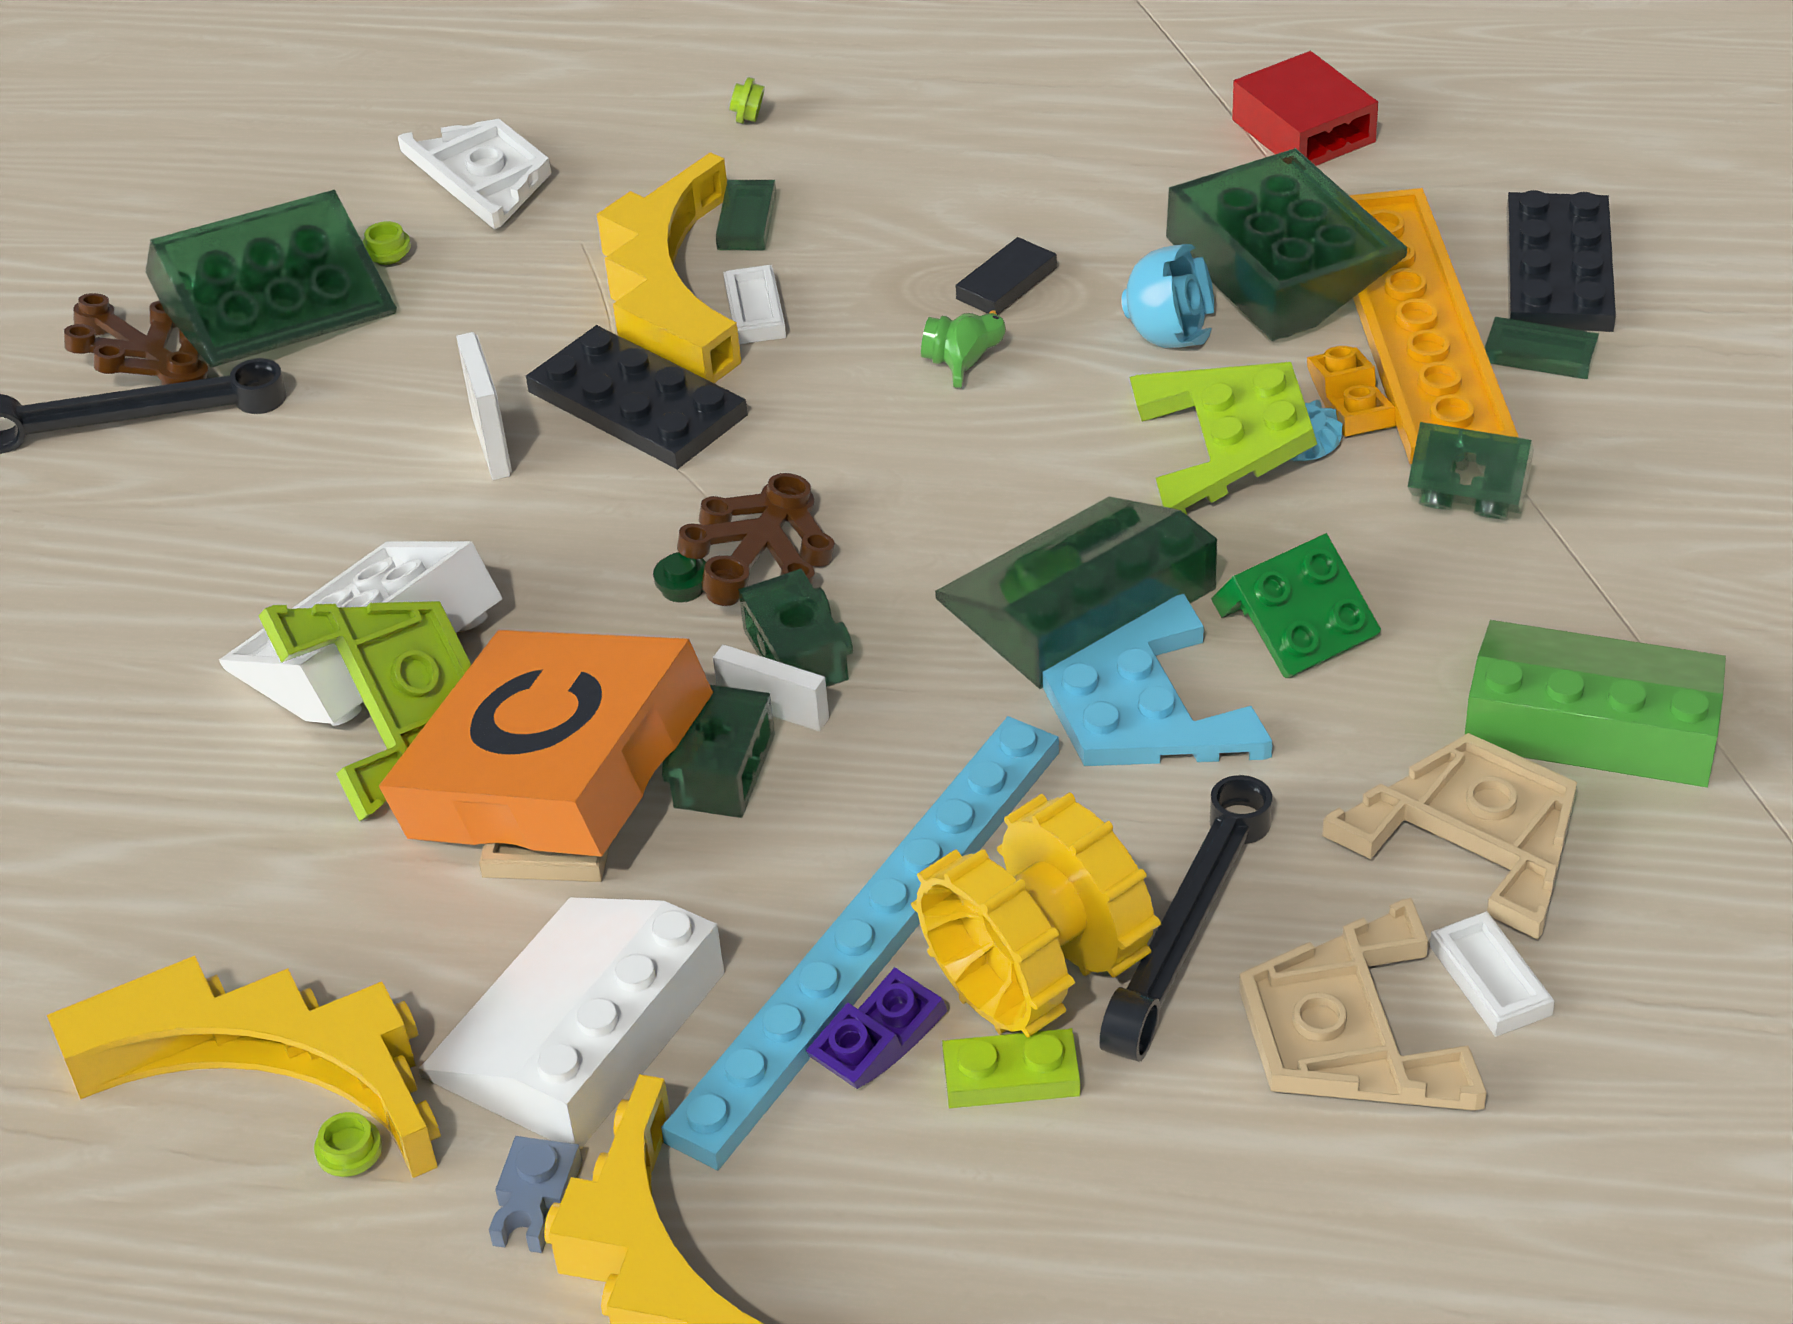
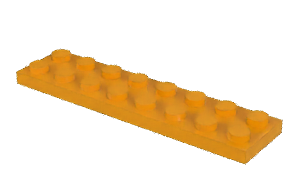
(1425, 331)

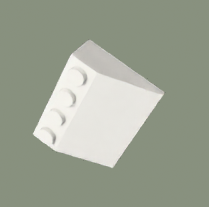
(318, 682)
(580, 1014)

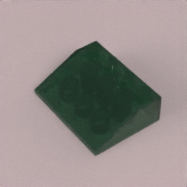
(1281, 240)
(267, 278)
(1082, 581)

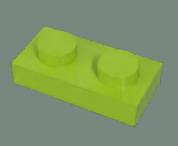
(1011, 1068)

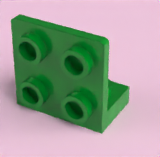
(1301, 605)

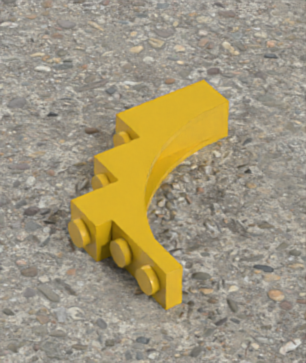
(651, 300)
(189, 1023)
(615, 1235)

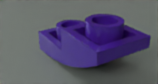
(878, 1034)

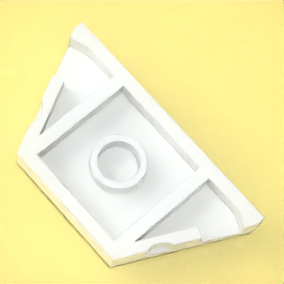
(481, 166)

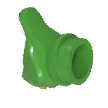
(961, 340)

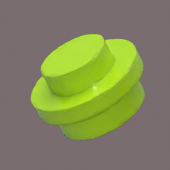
(747, 100)
(386, 242)
(347, 1144)

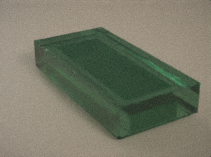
(746, 215)
(1541, 347)

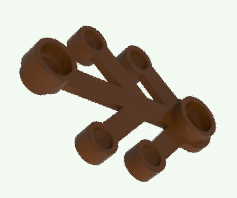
(96, 317)
(781, 500)

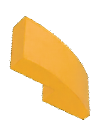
(1348, 384)

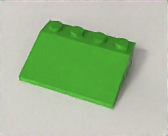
(1598, 702)

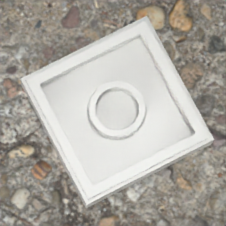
(484, 405)

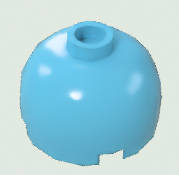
(1170, 297)

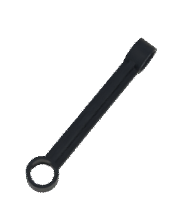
(252, 385)
(1135, 1011)

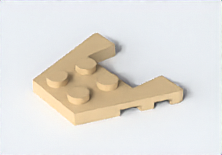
(1483, 803)
(1328, 1032)

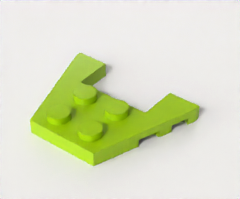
(1247, 417)
(400, 661)

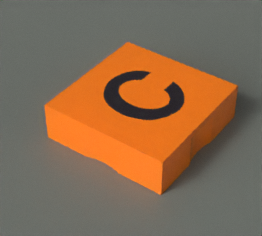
(548, 741)

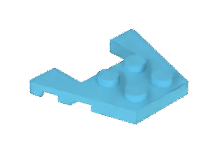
(1126, 709)

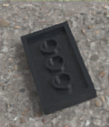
(1560, 260)
(637, 396)

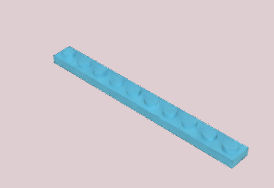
(854, 948)

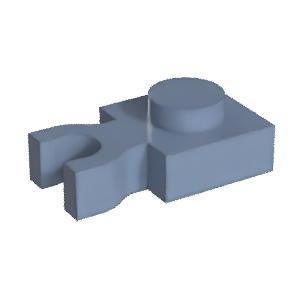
(528, 1186)

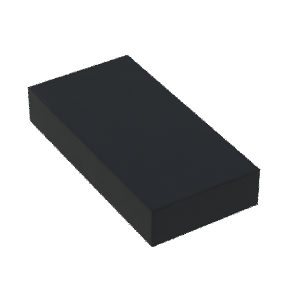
(1006, 276)

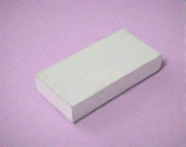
(755, 304)
(794, 692)
(1491, 974)

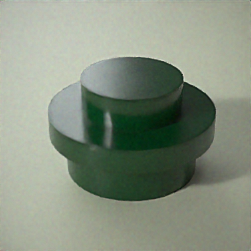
(679, 577)

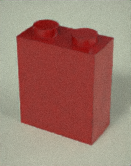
(1305, 108)

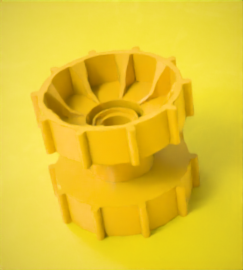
(1062, 896)

